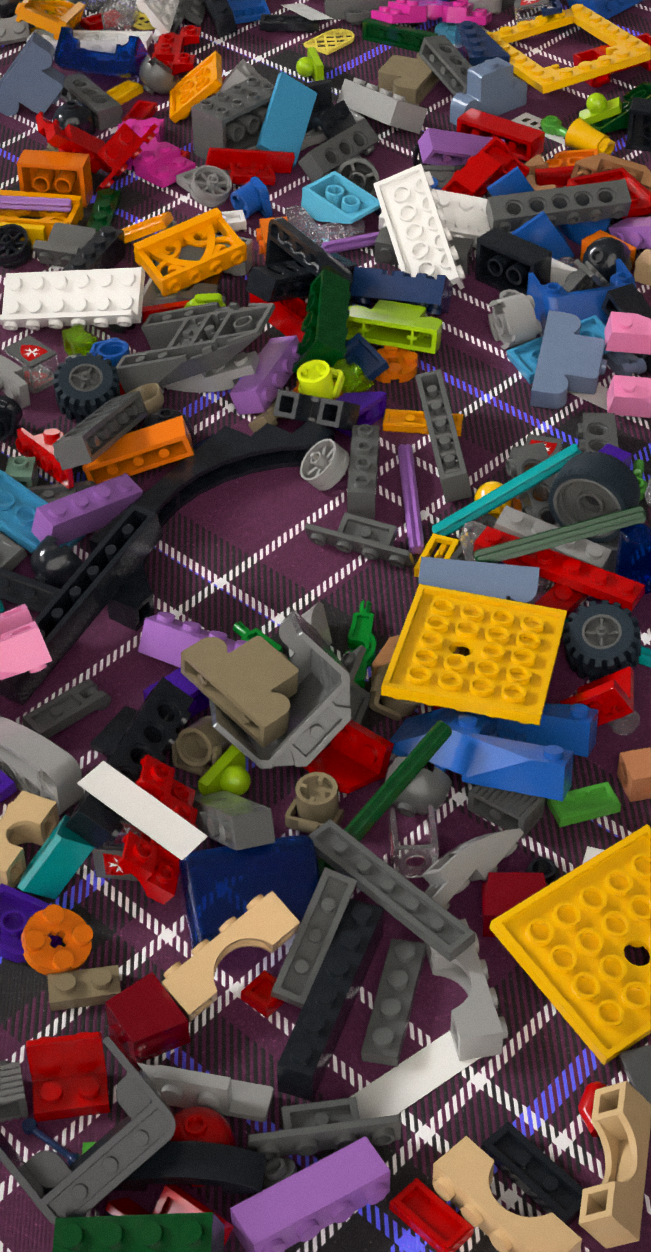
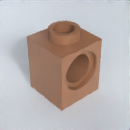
(635, 773)

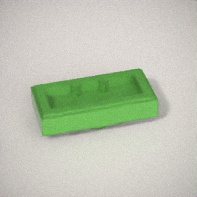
(585, 804)

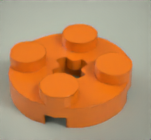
(401, 362)
(65, 924)

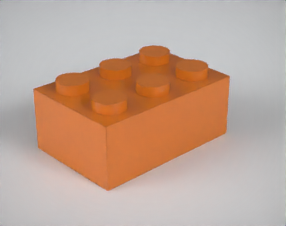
(56, 173)

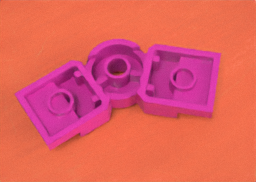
(422, 10)
(158, 160)

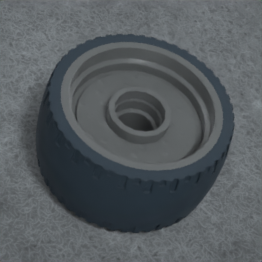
(592, 487)

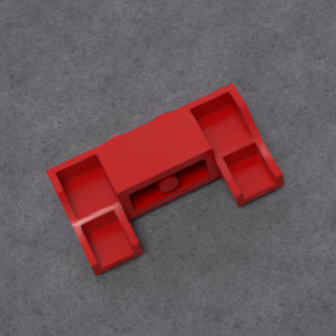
(171, 49)
(593, 54)
(71, 140)
(484, 169)
(144, 857)

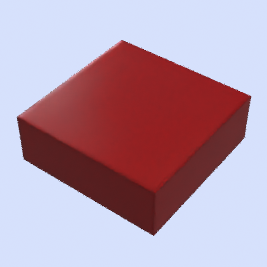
(259, 996)

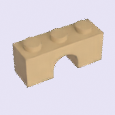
(25, 821)

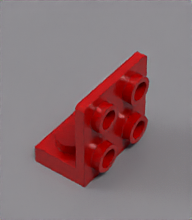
(610, 695)
(354, 758)
(68, 1076)

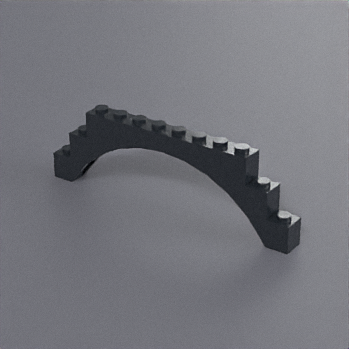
(220, 459)

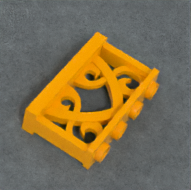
(66, 15)
(49, 218)
(188, 272)

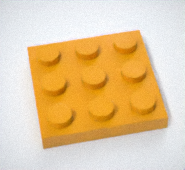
(196, 86)

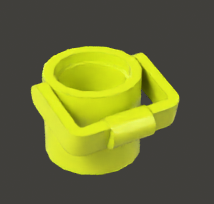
(317, 379)

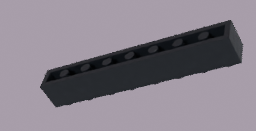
(88, 593)

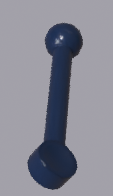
(30, 1127)

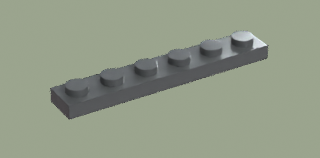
(392, 891)

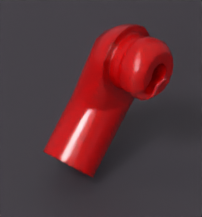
(585, 1105)

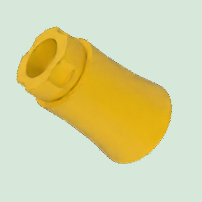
(583, 136)

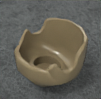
(152, 397)

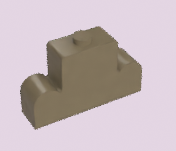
(407, 78)
(245, 684)

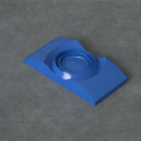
(248, 10)

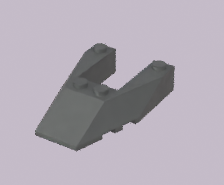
(192, 342)

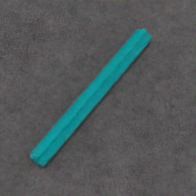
(506, 492)

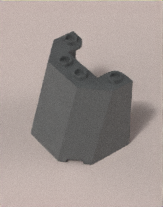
(316, 710)

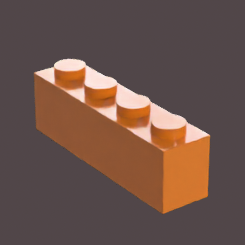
(142, 451)

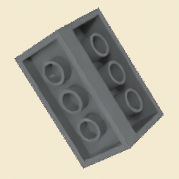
(231, 117)

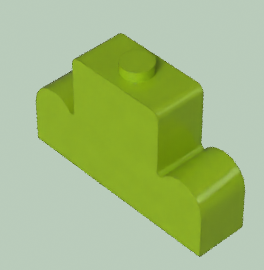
(396, 326)

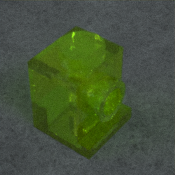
(77, 341)
(354, 377)

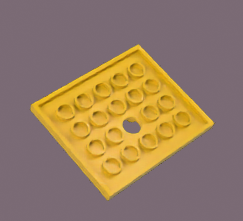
(508, 662)
(575, 942)

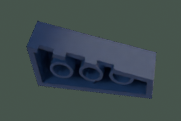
(477, 44)
(423, 290)

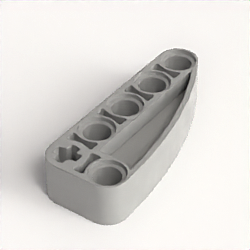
(39, 765)

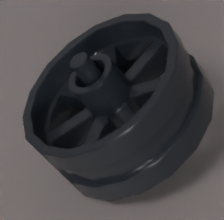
(13, 256)

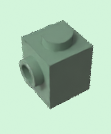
(23, 470)

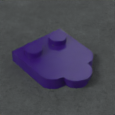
(14, 913)

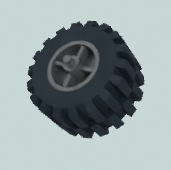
(84, 385)
(601, 640)

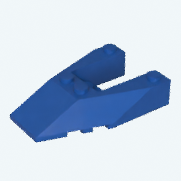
(506, 752)

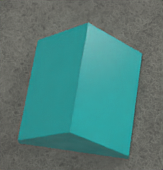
(55, 862)

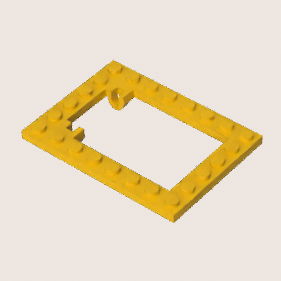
(624, 50)

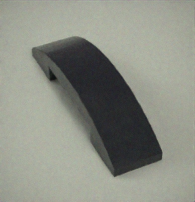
(201, 1164)

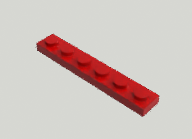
(570, 572)

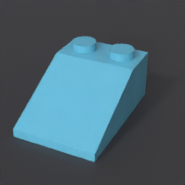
(337, 200)

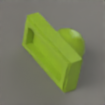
(311, 65)
(600, 109)
(227, 774)

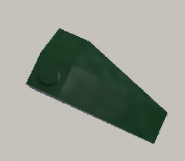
(621, 120)

